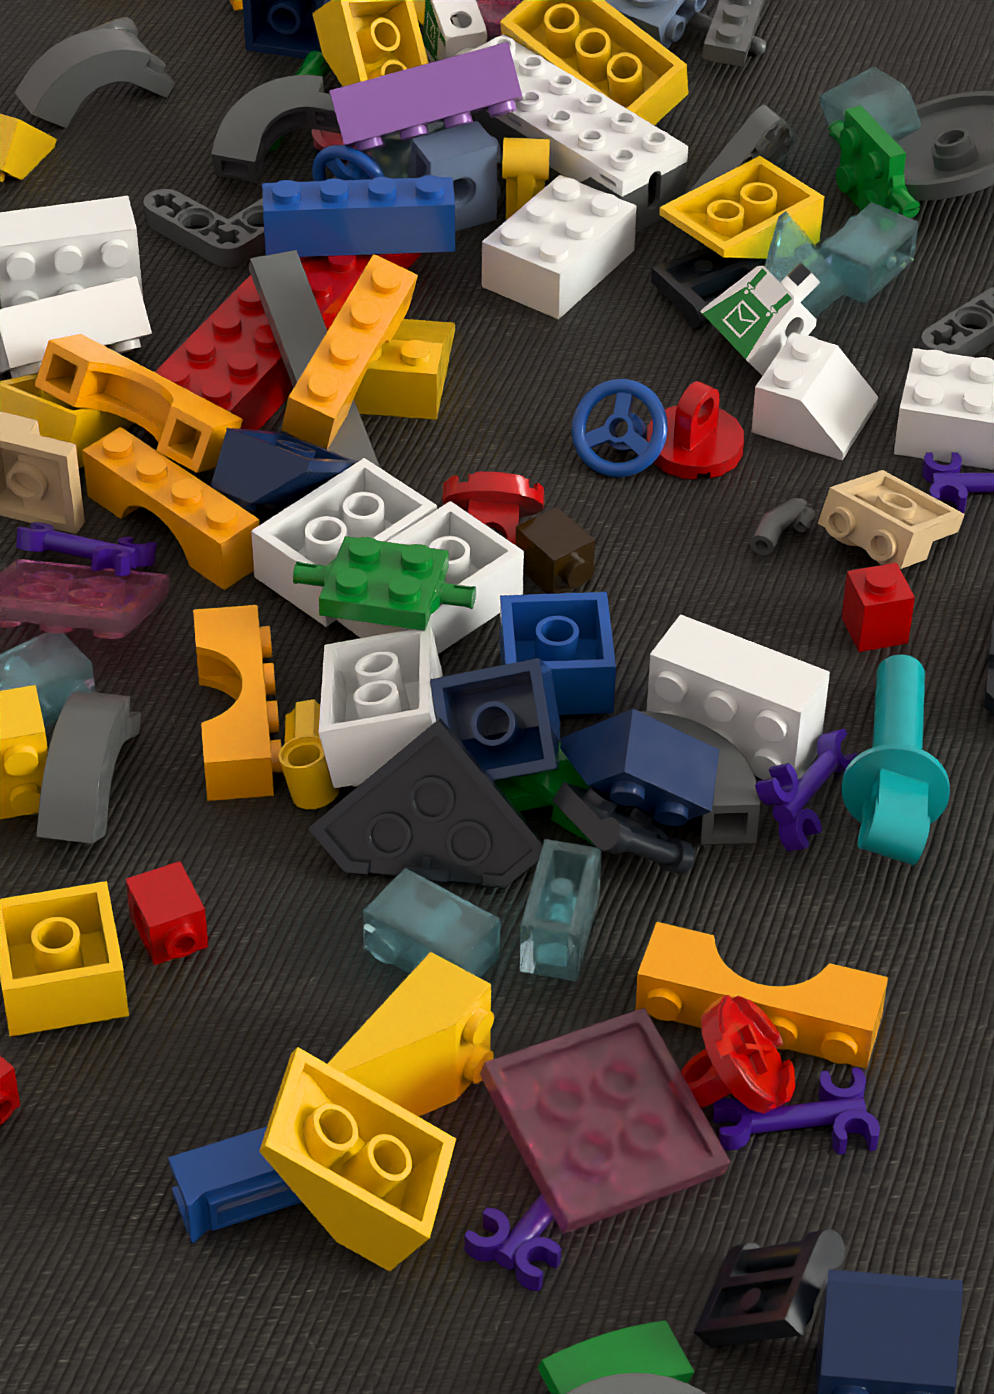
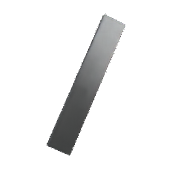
(298, 333)

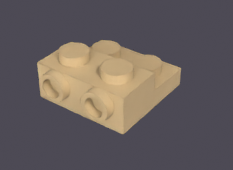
(38, 476)
(887, 518)

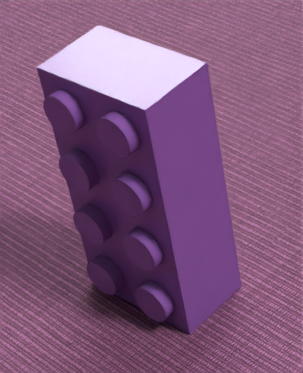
(427, 96)

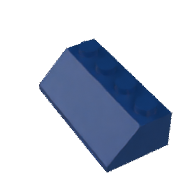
(359, 216)

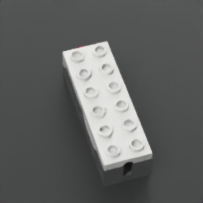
(591, 136)

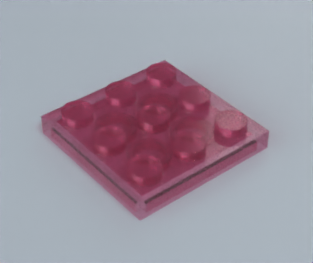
(77, 597)
(604, 1119)

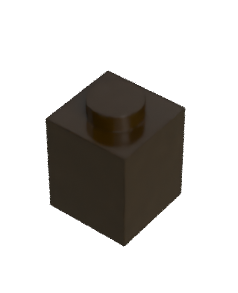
(556, 552)

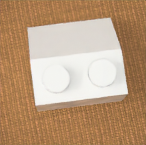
(812, 398)

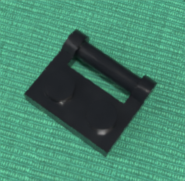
(696, 276)
(622, 828)
(768, 1289)

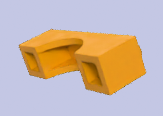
(340, 362)
(104, 380)
(210, 527)
(237, 742)
(822, 1017)

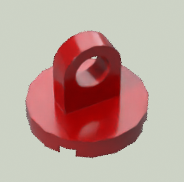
(699, 436)
(495, 499)
(740, 1058)

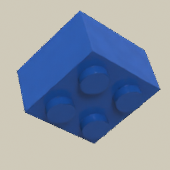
(571, 638)

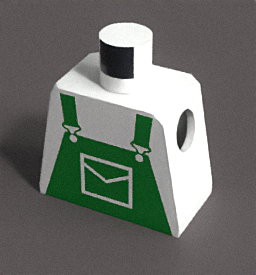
(442, 37)
(762, 313)

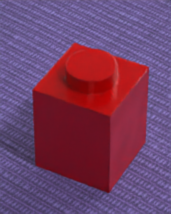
(877, 607)

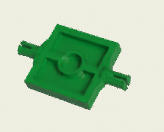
(871, 164)
(384, 583)

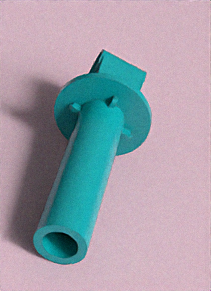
(896, 783)

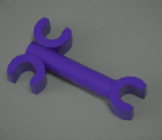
(950, 484)
(103, 554)
(792, 794)
(838, 1107)
(518, 1246)

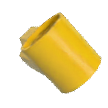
(525, 170)
(304, 758)

